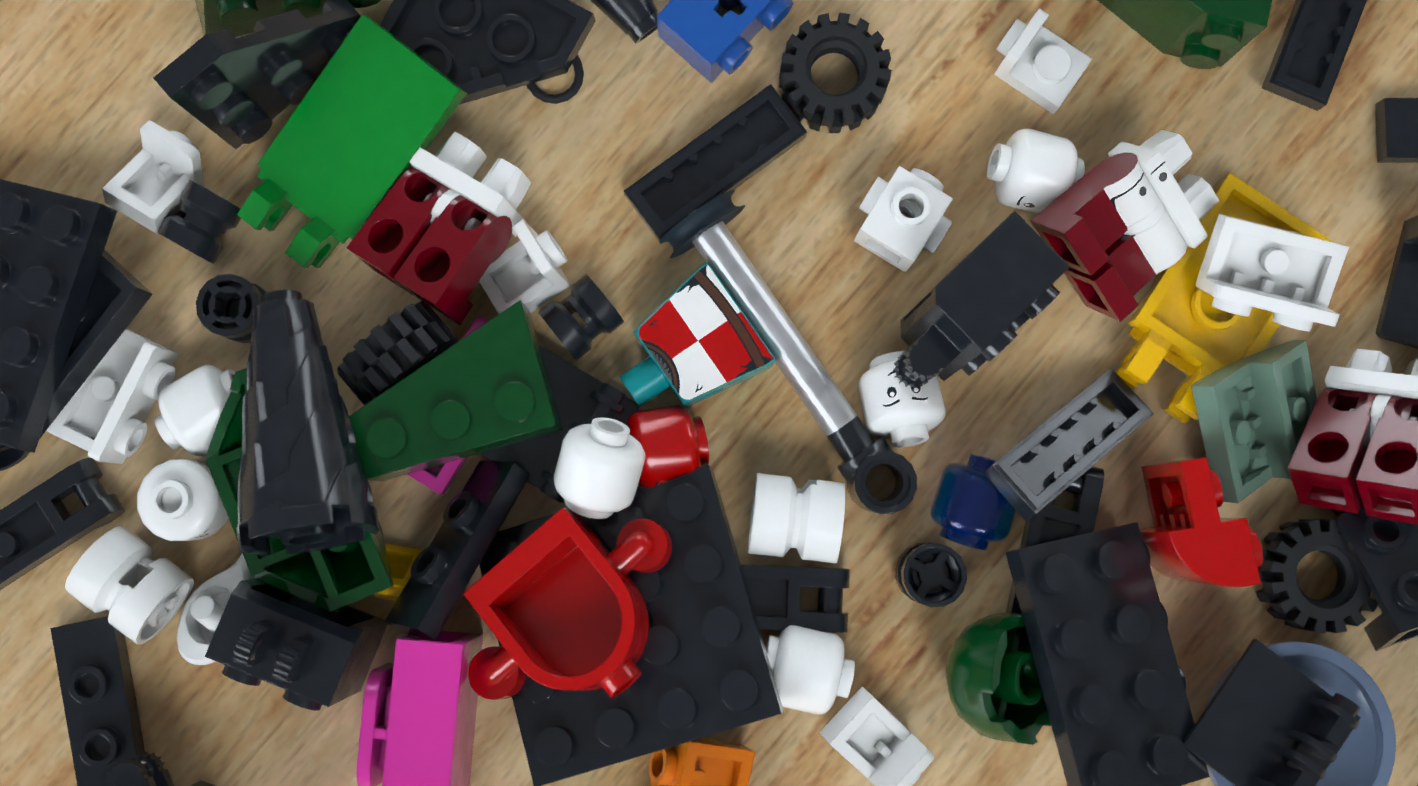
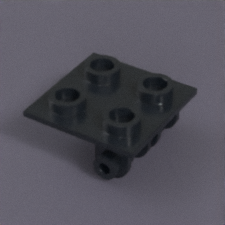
(578, 402)
(1271, 724)

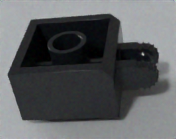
(979, 304)
(295, 645)

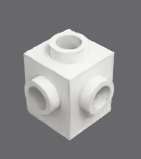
(889, 231)

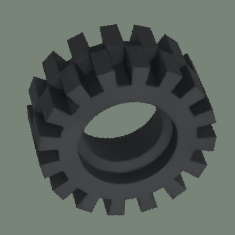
(843, 39)
(395, 351)
(1281, 588)

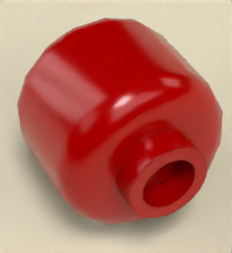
(671, 442)

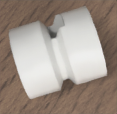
(797, 518)
(122, 578)

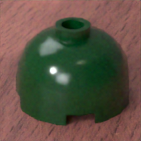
(996, 680)

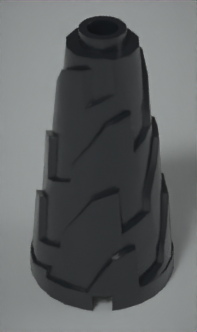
(298, 442)

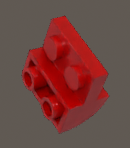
(1189, 535)

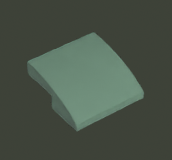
(1255, 416)

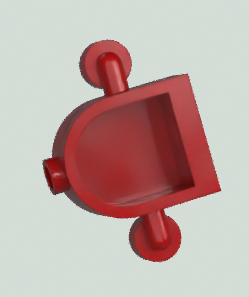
(567, 609)

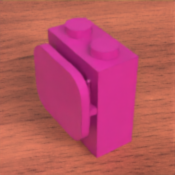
(420, 714)

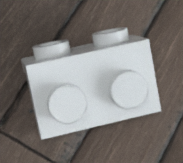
(1271, 271)
(116, 399)

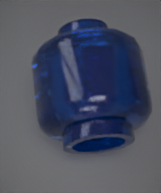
(970, 505)

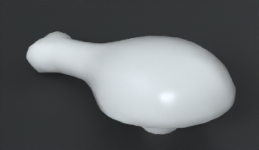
(205, 610)

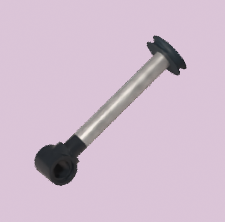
(860, 452)

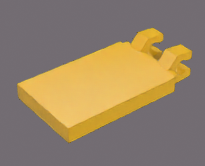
(1178, 318)

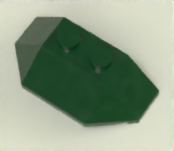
(322, 577)

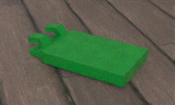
(350, 140)

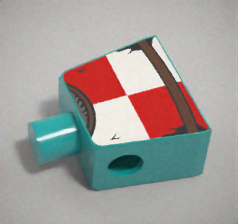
(696, 344)

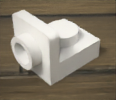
(1040, 62)

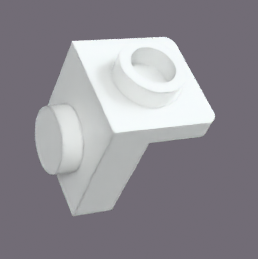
(154, 179)
(526, 271)
(877, 742)

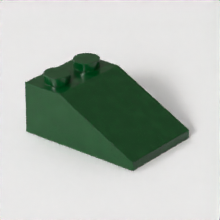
(1196, 30)

